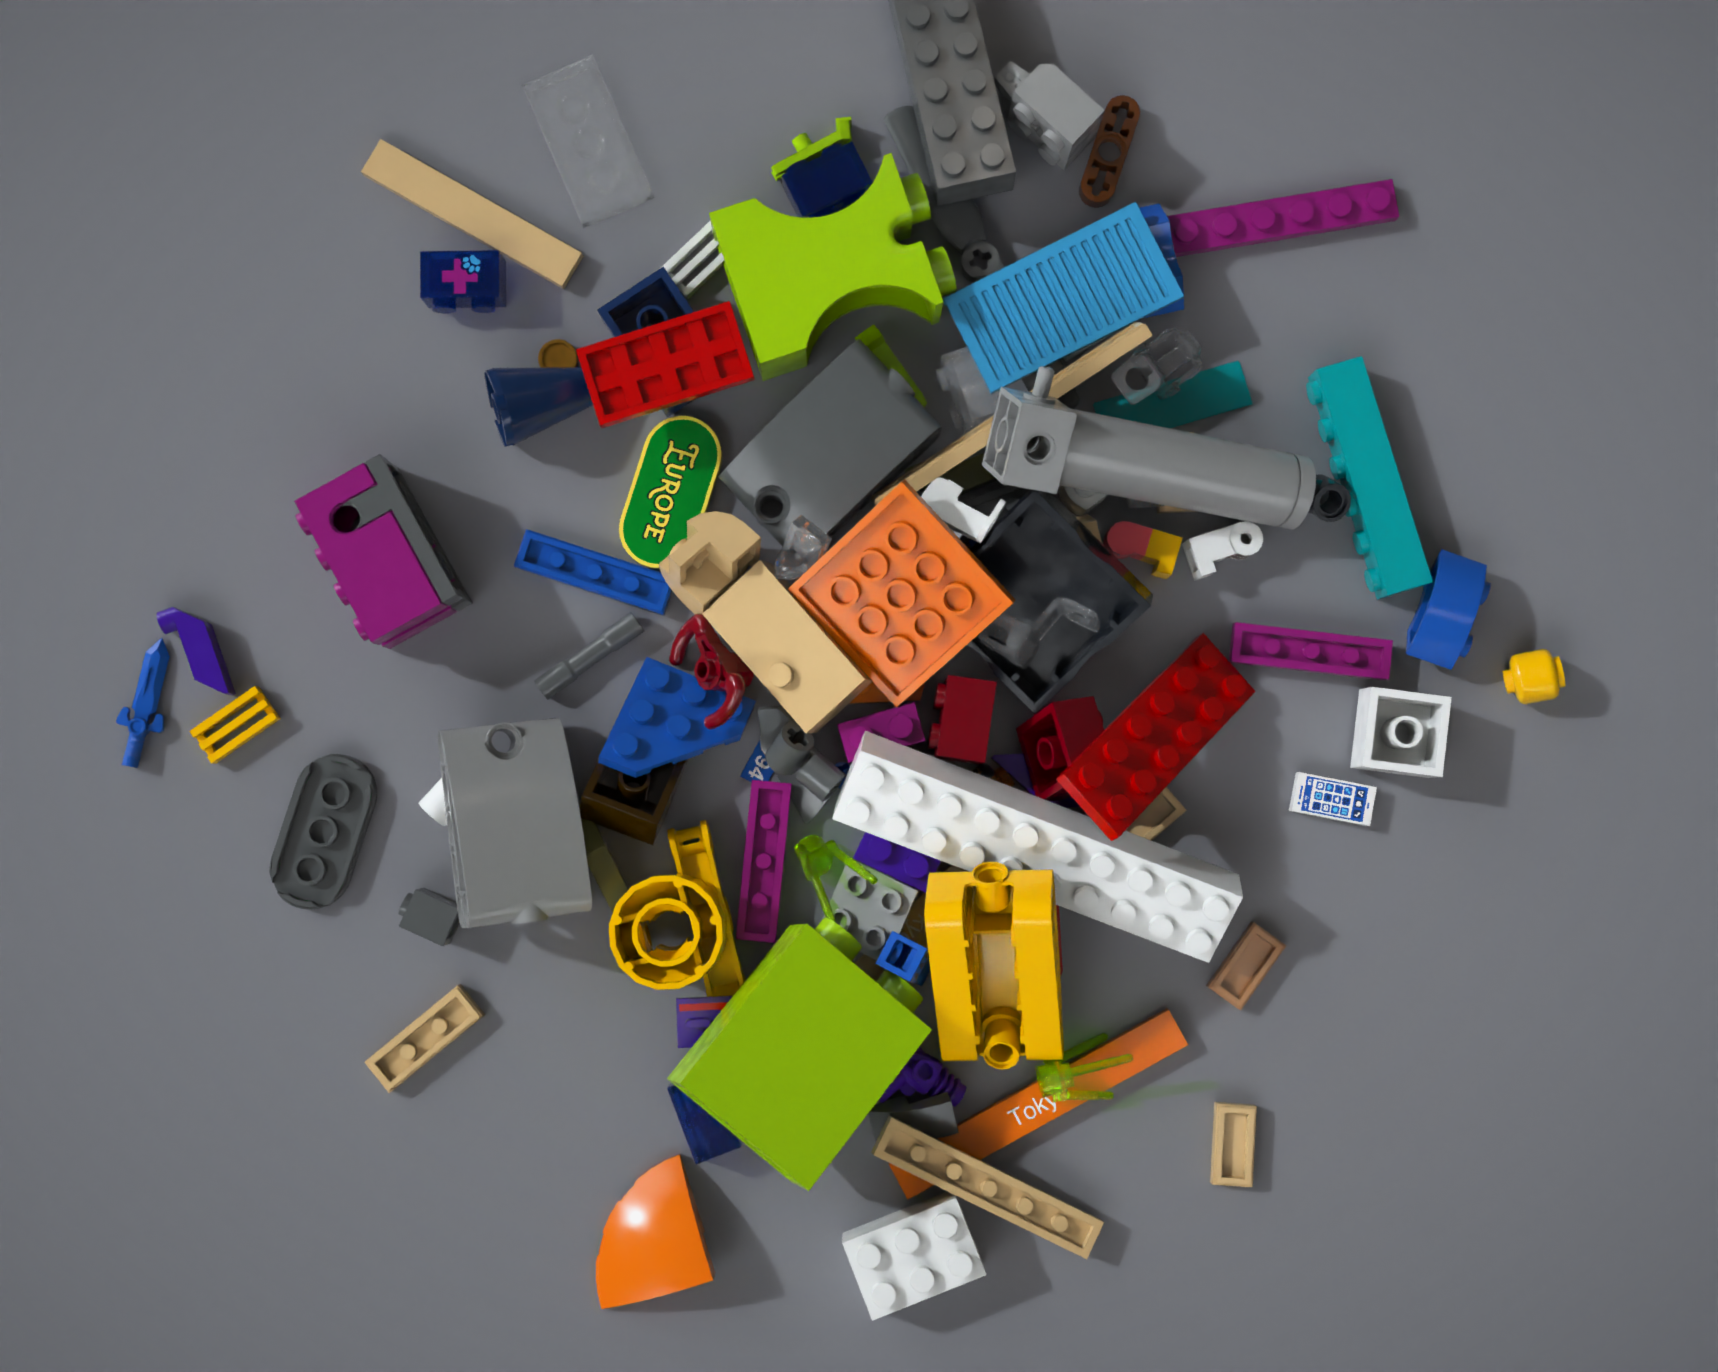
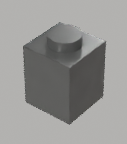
(429, 916)

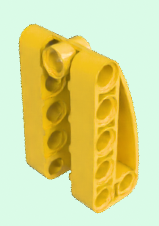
(995, 964)

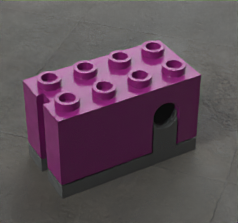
(391, 562)

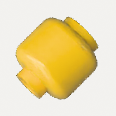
(1534, 676)

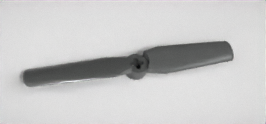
(958, 222)

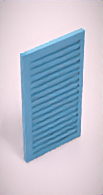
(1063, 297)

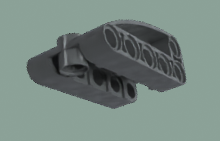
(833, 445)

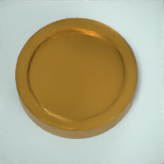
(557, 354)

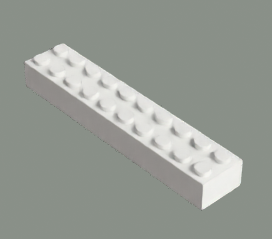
(980, 820)

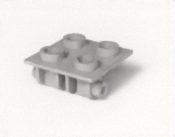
(871, 909)

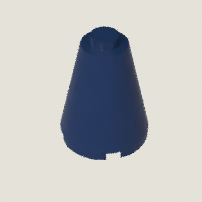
(534, 399)

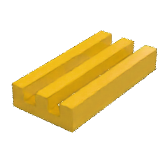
(206, 743)

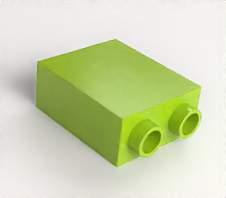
(803, 1050)

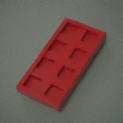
(665, 364)

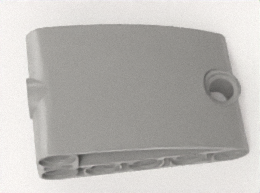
(513, 824)

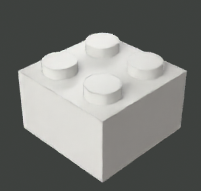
(1401, 732)

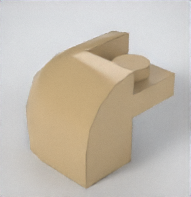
(710, 558)

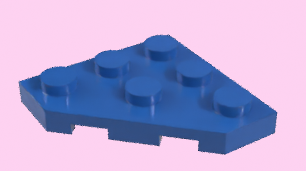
(666, 721)

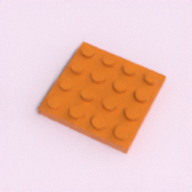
(901, 593)

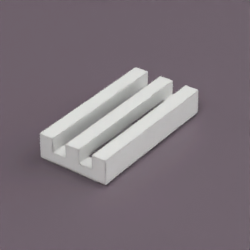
(684, 252)

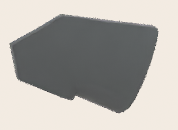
(797, 761)

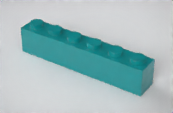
(1370, 474)

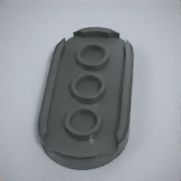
(323, 831)

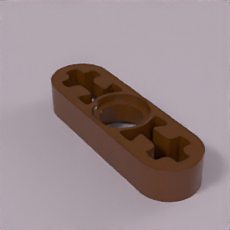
(1127, 129)

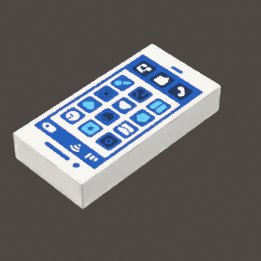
(1332, 799)

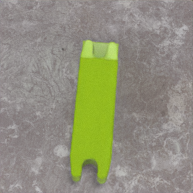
(810, 151)
(875, 342)

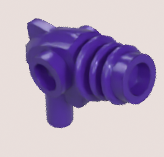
(926, 1075)

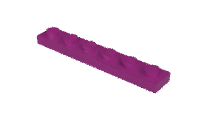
(1283, 218)

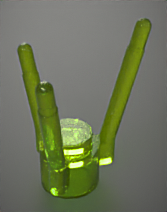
(817, 860)
(1057, 1077)

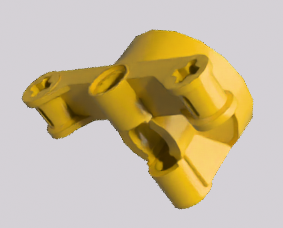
(701, 896)

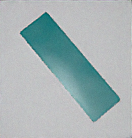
(1201, 397)

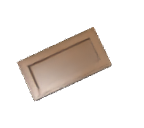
(1246, 965)

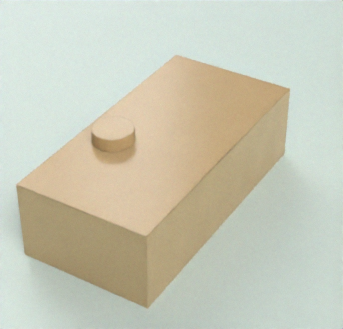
(786, 648)

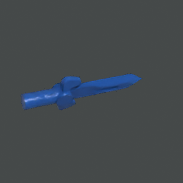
(145, 703)

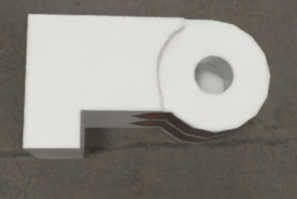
(1233, 542)

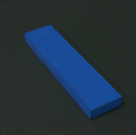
(593, 572)

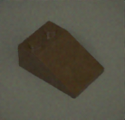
(631, 803)

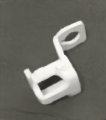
(943, 498)

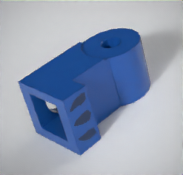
(905, 959)

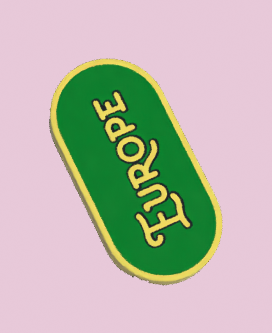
(669, 487)

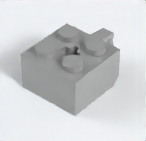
(1049, 111)

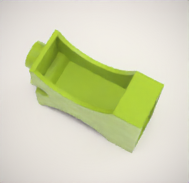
(808, 272)

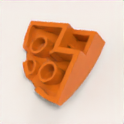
(653, 1240)

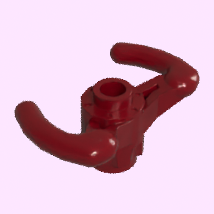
(715, 669)

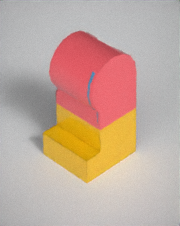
(1144, 544)

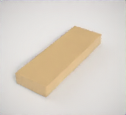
(424, 1038)

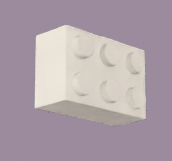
(913, 1254)

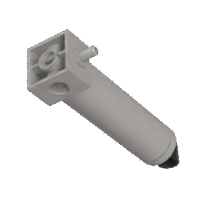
(1046, 444)

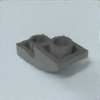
(929, 1115)

